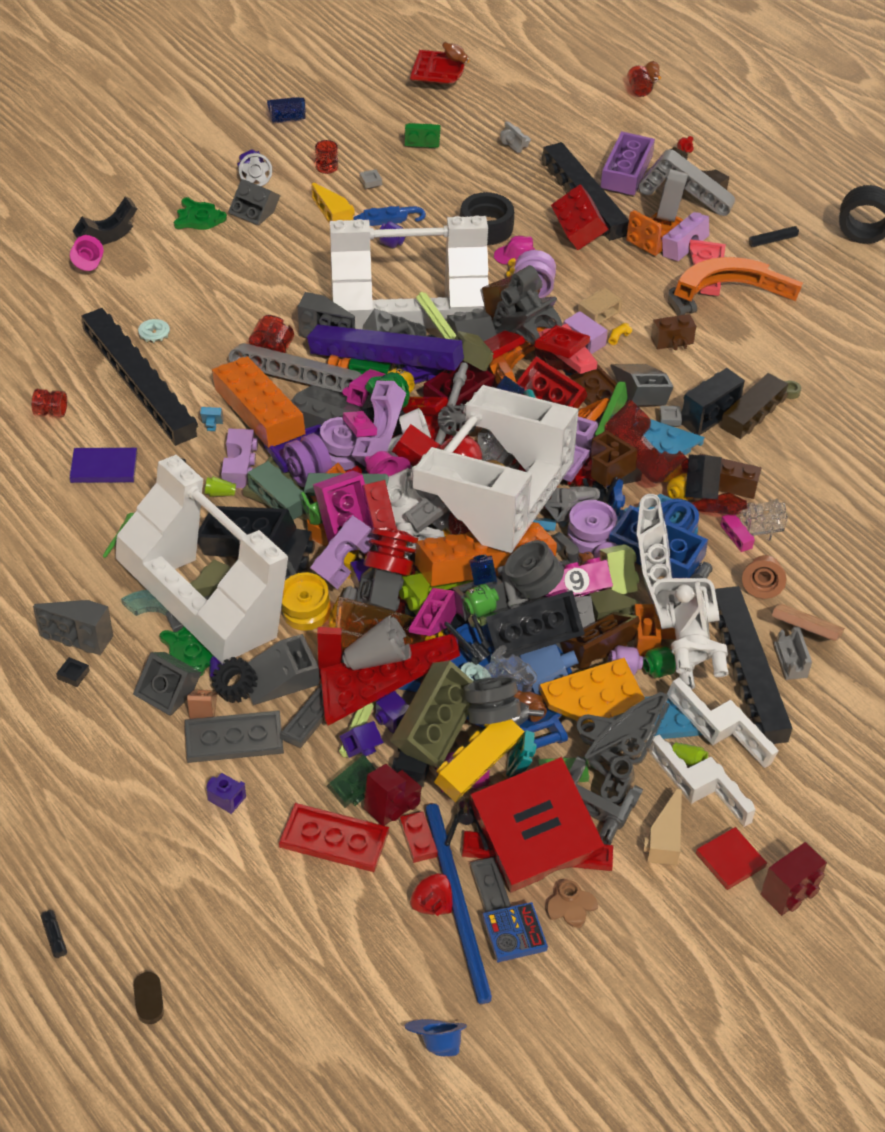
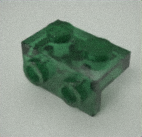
(351, 783)

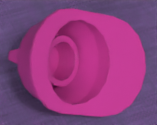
(515, 247)
(86, 253)
(385, 463)

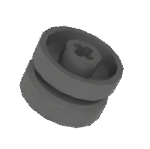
(534, 569)
(492, 700)

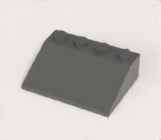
(321, 405)

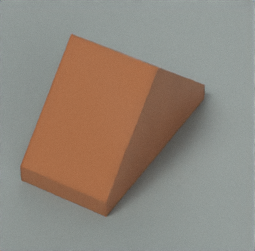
(202, 703)

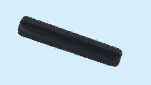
(773, 236)

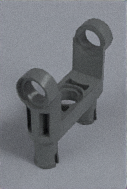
(610, 814)

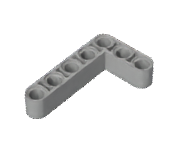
(697, 182)
(671, 195)

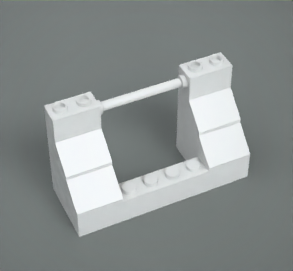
(464, 269)
(493, 498)
(165, 537)

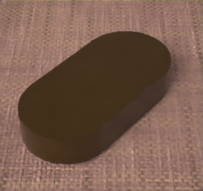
(148, 998)

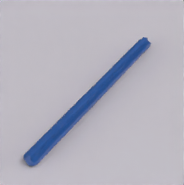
(459, 906)

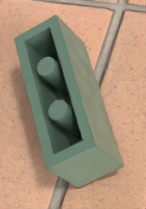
(276, 489)

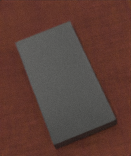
(233, 736)

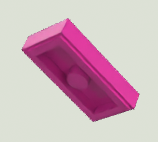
(360, 424)

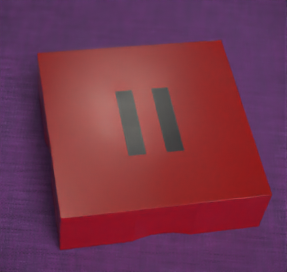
(536, 824)

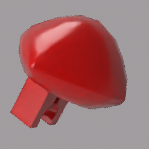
(432, 895)

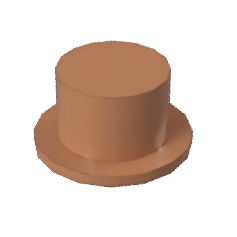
(764, 577)

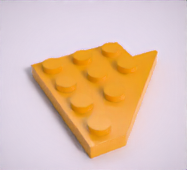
(595, 691)

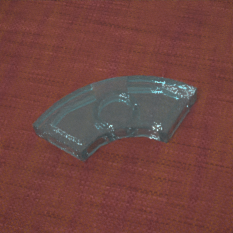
(142, 602)

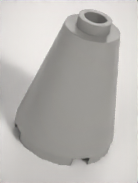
(378, 646)

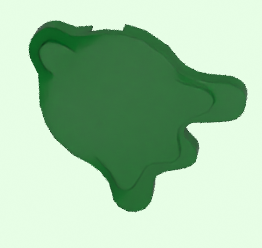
(198, 215)
(187, 648)

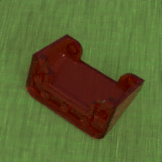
(630, 425)

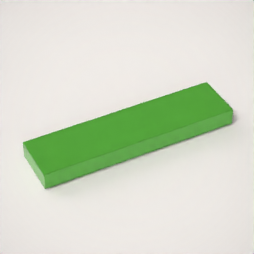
(616, 402)

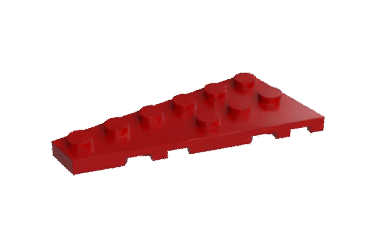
(351, 689)

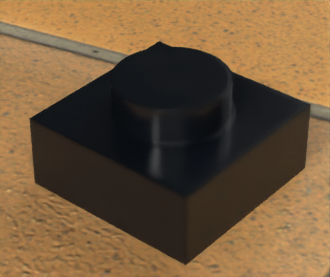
(73, 672)

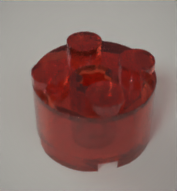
(272, 334)

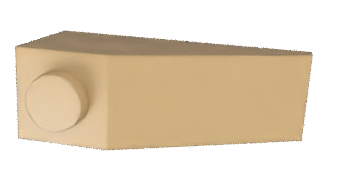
(665, 833)

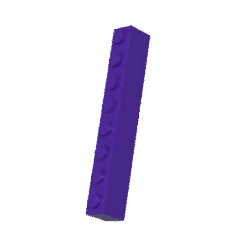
(386, 347)

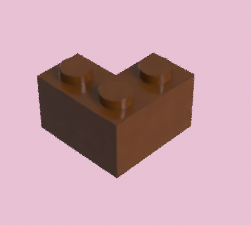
(614, 459)

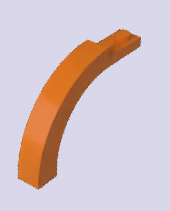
(735, 270)
(504, 364)

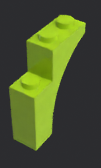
(416, 590)

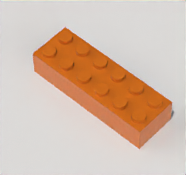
(258, 401)
(447, 558)

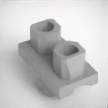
(514, 137)

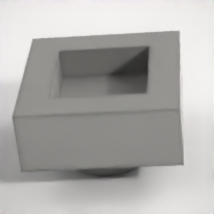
(370, 179)
(670, 415)

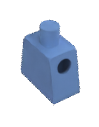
(548, 664)

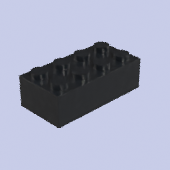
(272, 522)
(533, 624)

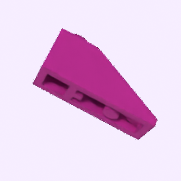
(435, 611)

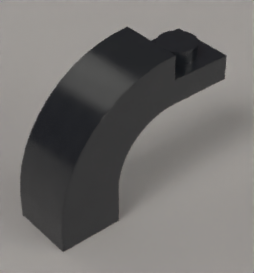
(111, 228)

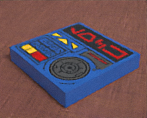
(515, 932)

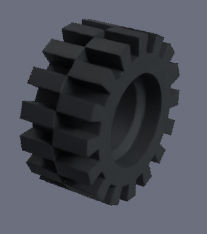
(242, 687)

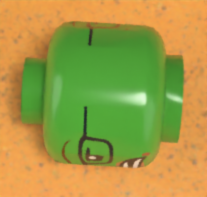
(480, 600)

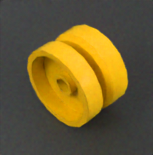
(305, 601)

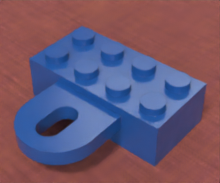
(685, 546)

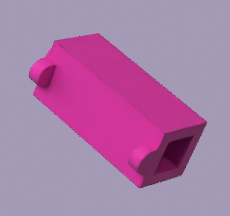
(356, 392)

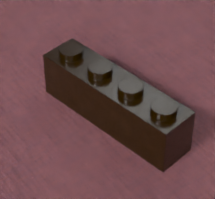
(754, 406)

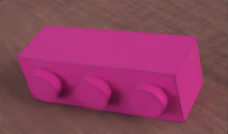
(737, 532)

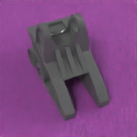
(529, 309)
(618, 734)

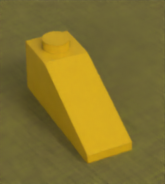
(331, 204)

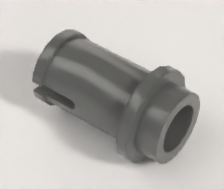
(703, 570)

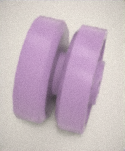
(544, 266)
(339, 442)
(590, 524)

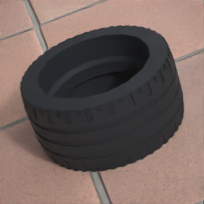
(492, 206)
(854, 229)

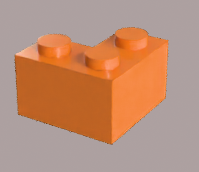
(649, 629)

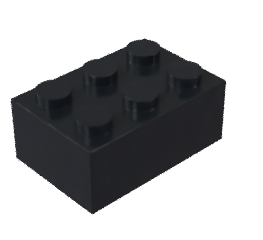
(708, 401)

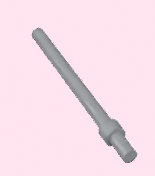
(459, 381)

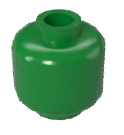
(659, 662)

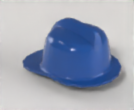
(438, 1036)

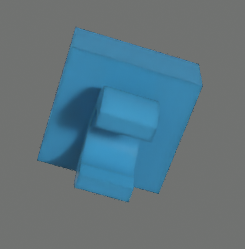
(211, 417)

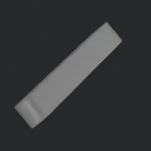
(304, 366)

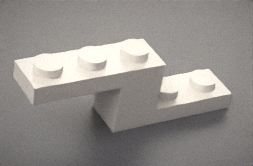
(722, 722)
(702, 780)

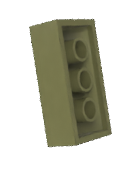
(434, 715)

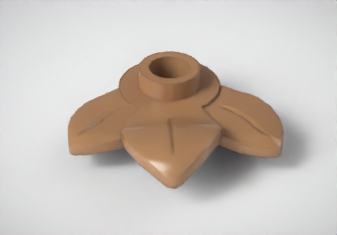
(571, 907)

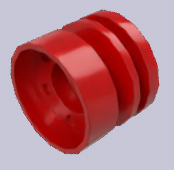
(391, 551)

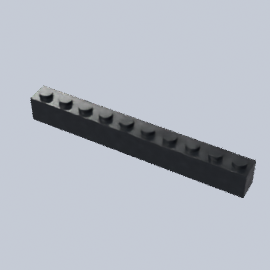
(139, 376)

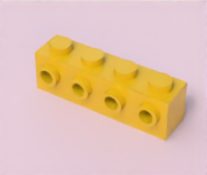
(477, 758)

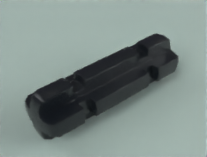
(53, 933)

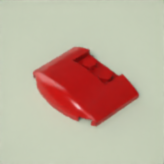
(436, 68)

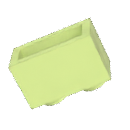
(621, 568)

